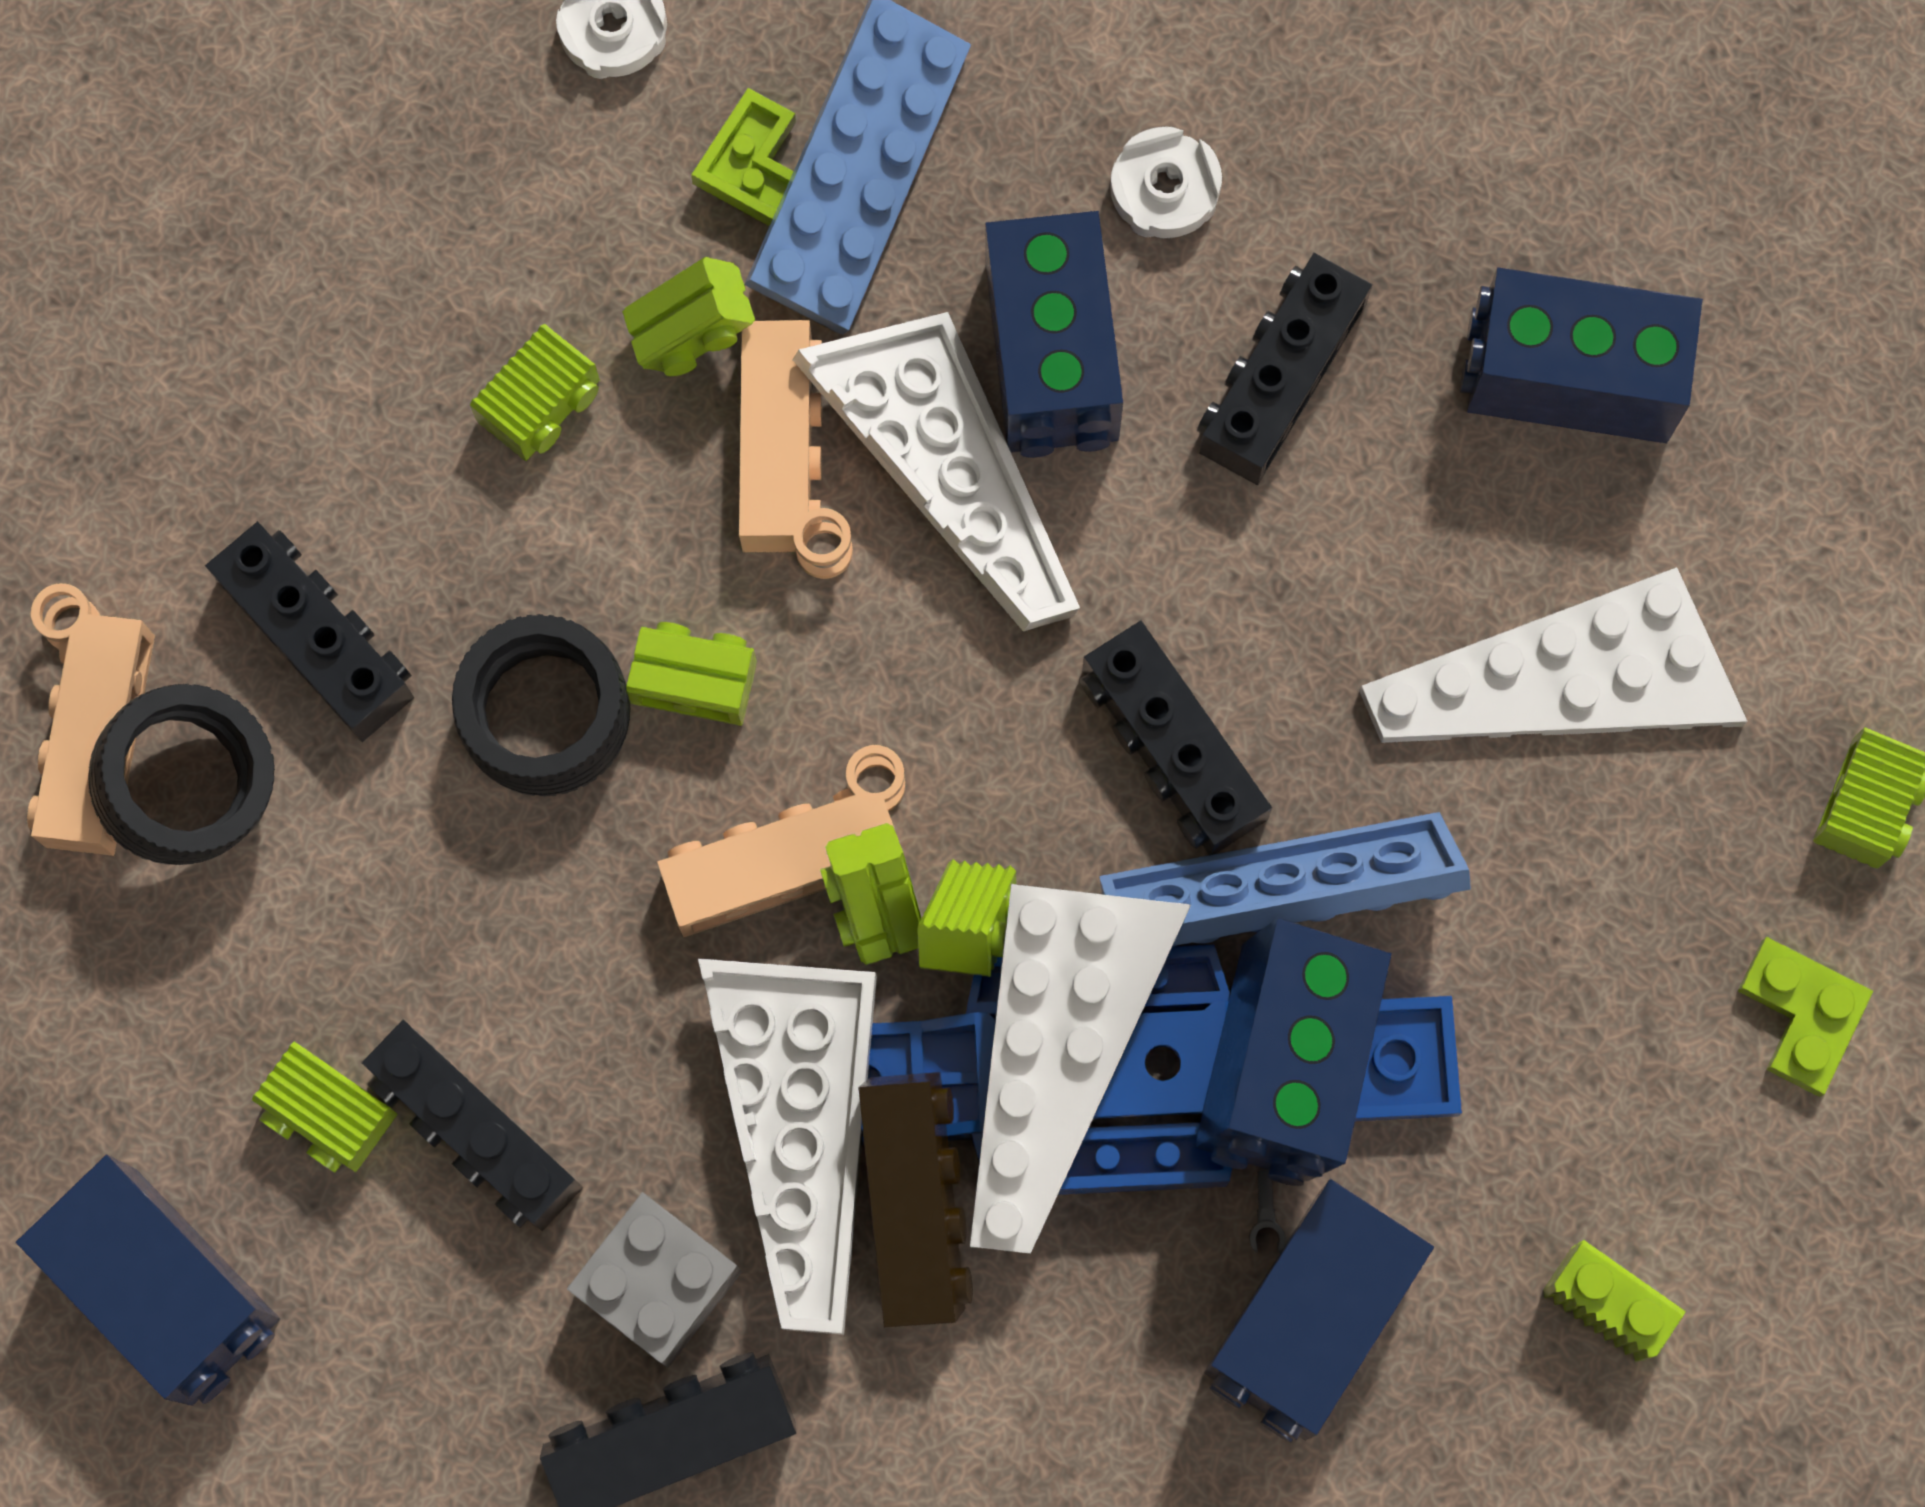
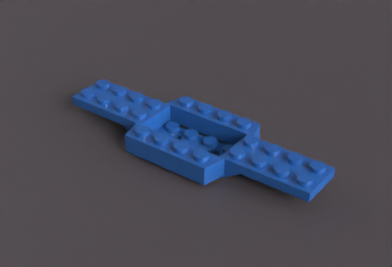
(1406, 1077)

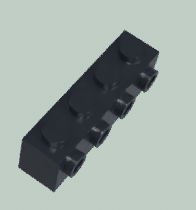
(1284, 368)
(310, 631)
(1175, 739)
(472, 1125)
(670, 1436)

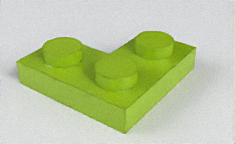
(740, 158)
(1821, 1010)

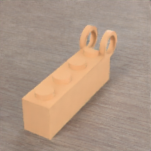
(778, 451)
(102, 672)
(779, 860)

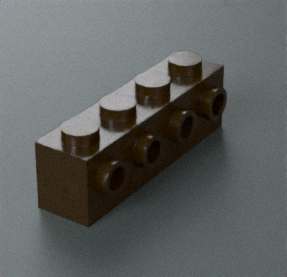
(913, 1199)

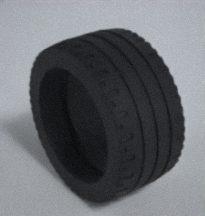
(523, 640)
(231, 726)

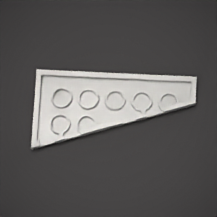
(933, 431)
(1588, 669)
(1065, 1011)
(792, 1070)

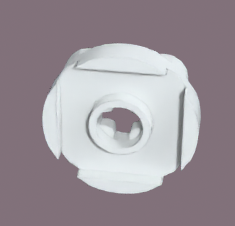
(615, 52)
(1181, 157)

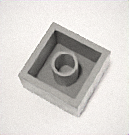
(655, 1279)

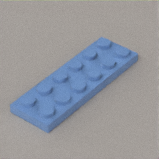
(858, 165)
(1303, 878)

